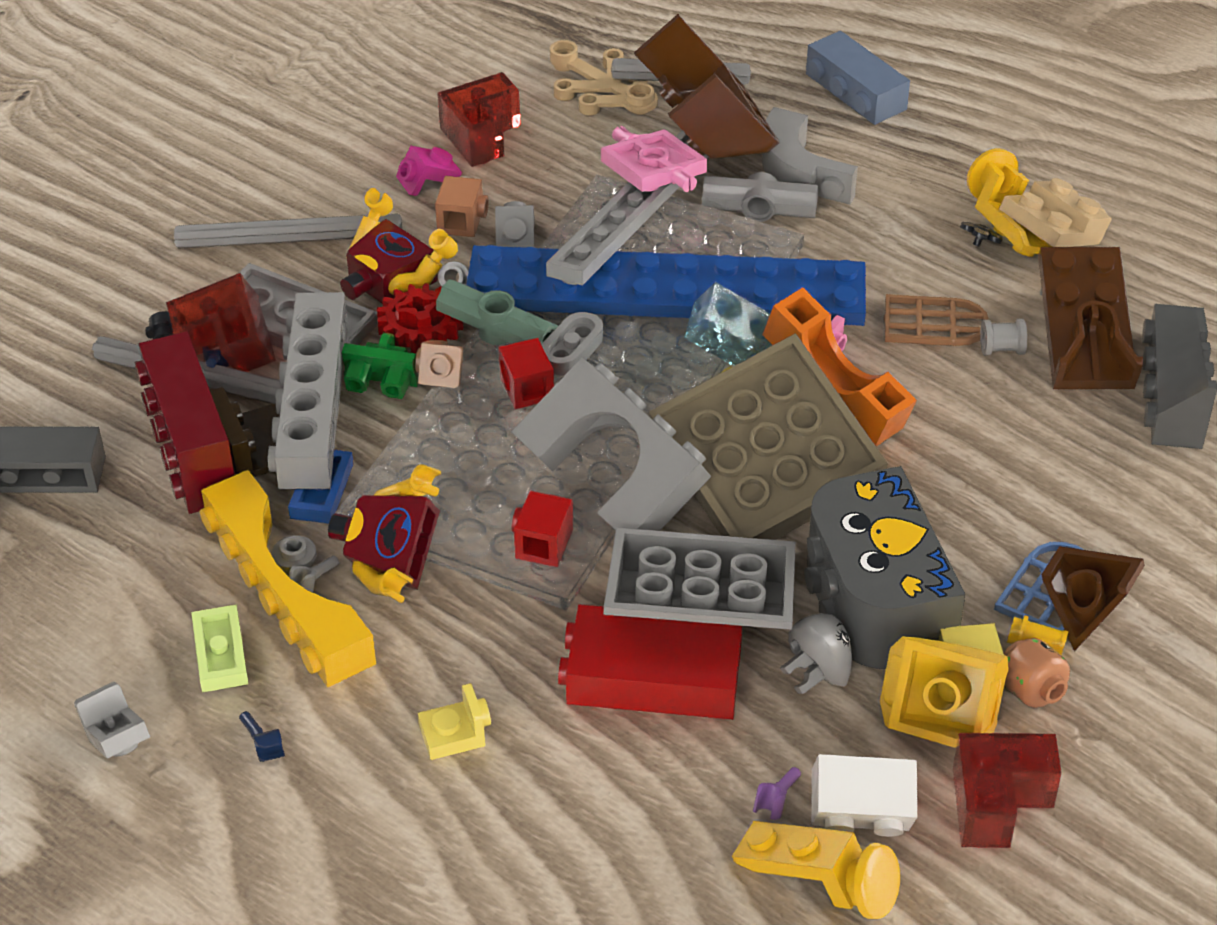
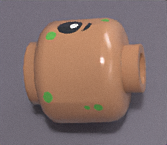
(1036, 673)

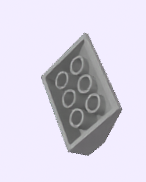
(701, 578)

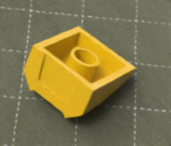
(941, 689)

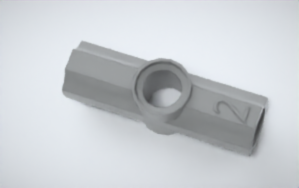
(760, 196)

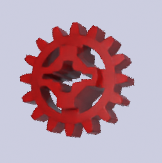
(415, 319)

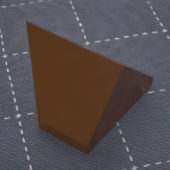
(1088, 587)

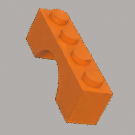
(875, 400)

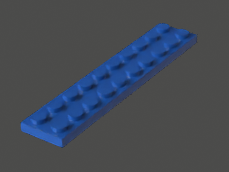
(667, 282)

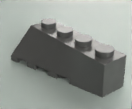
(1178, 376)

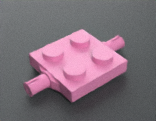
(653, 160)

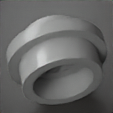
(294, 551)

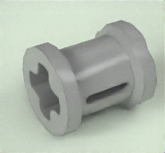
(1003, 337)

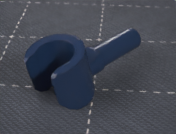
(213, 357)
(268, 743)

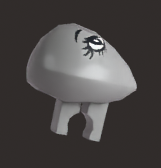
(823, 647)

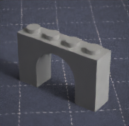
(588, 402)

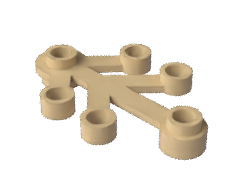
(636, 98)

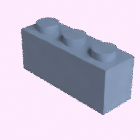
(857, 77)

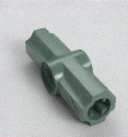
(492, 314)

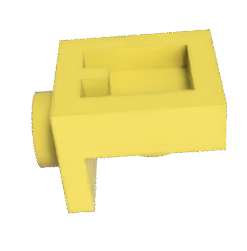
(455, 726)

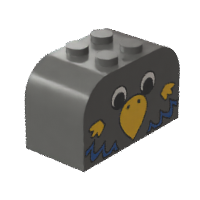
(879, 564)

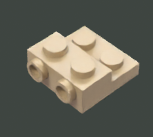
(1058, 214)

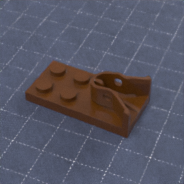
(1087, 318)

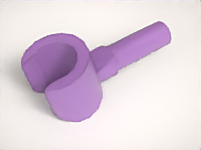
(773, 796)

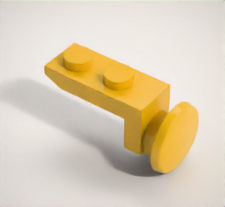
(990, 180)
(831, 856)

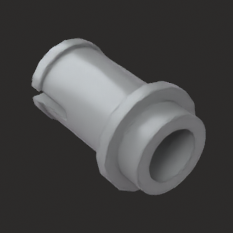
(450, 271)

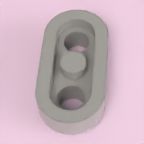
(573, 339)

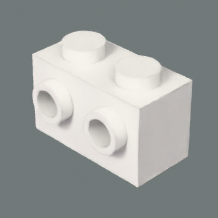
(864, 794)

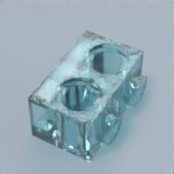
(727, 325)

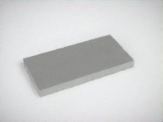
(278, 294)

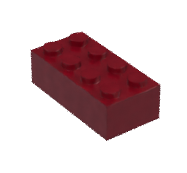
(183, 417)

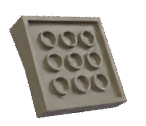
(769, 440)

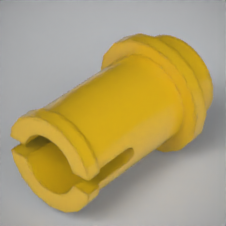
(1024, 629)

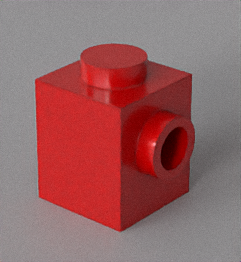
(542, 528)

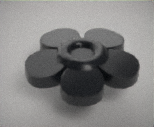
(981, 232)

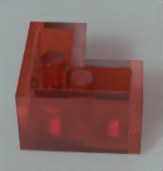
(478, 116)
(226, 317)
(998, 776)

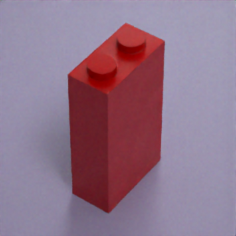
(651, 664)

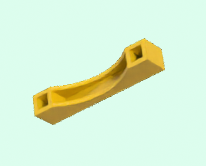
(326, 631)

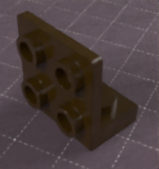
(247, 433)

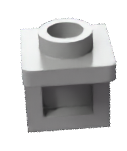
(515, 225)
(110, 722)

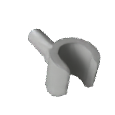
(306, 576)

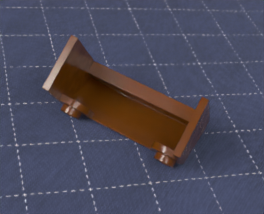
(709, 98)

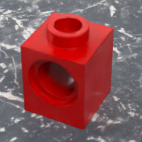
(525, 372)

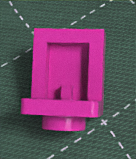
(425, 164)

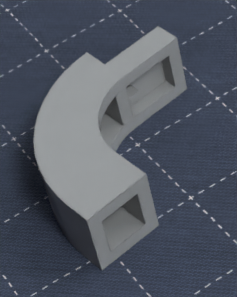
(795, 164)

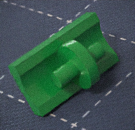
(380, 363)

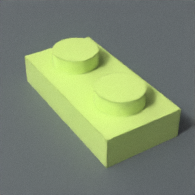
(219, 648)

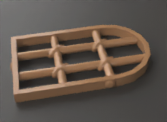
(953, 340)

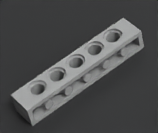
(310, 392)

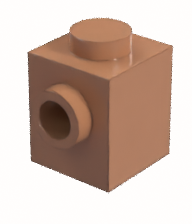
(461, 206)

